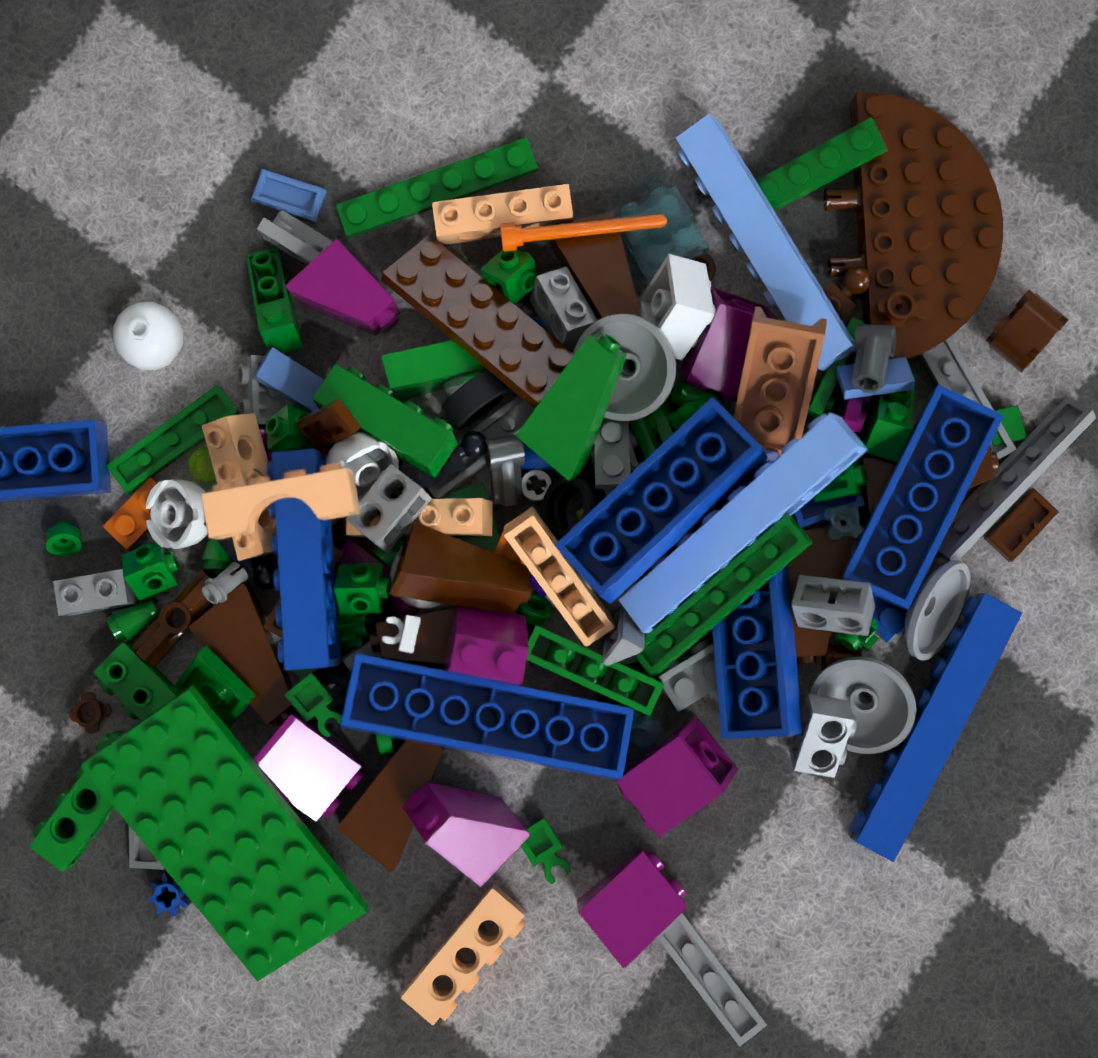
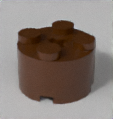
(1026, 330)

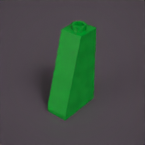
(429, 369)
(573, 409)

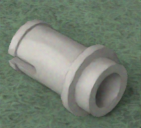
(219, 587)

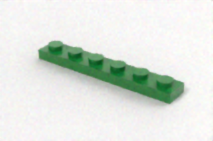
(441, 184)
(723, 594)

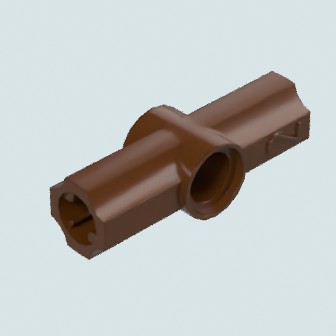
(163, 634)

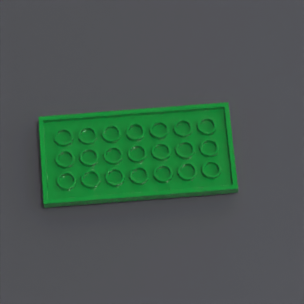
(225, 834)

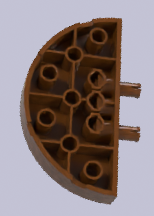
(922, 221)

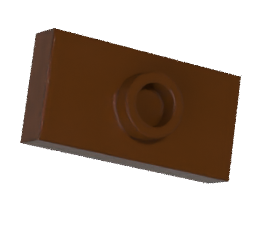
(328, 425)
(1021, 525)

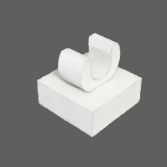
(406, 633)

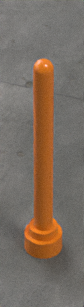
(515, 236)

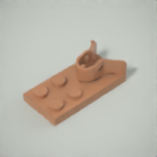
(778, 379)

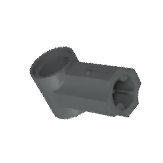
(873, 348)
(504, 462)

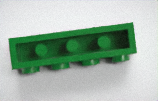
(399, 425)
(134, 682)

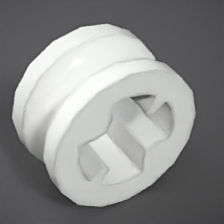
(541, 475)

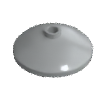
(655, 365)
(936, 609)
(881, 719)

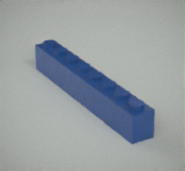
(937, 725)

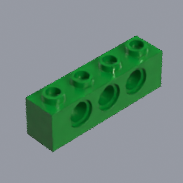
(588, 670)
(52, 840)

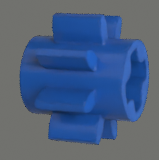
(167, 902)

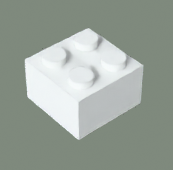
(679, 302)

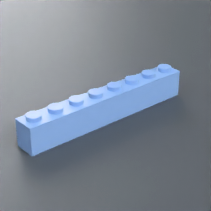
(761, 235)
(751, 511)

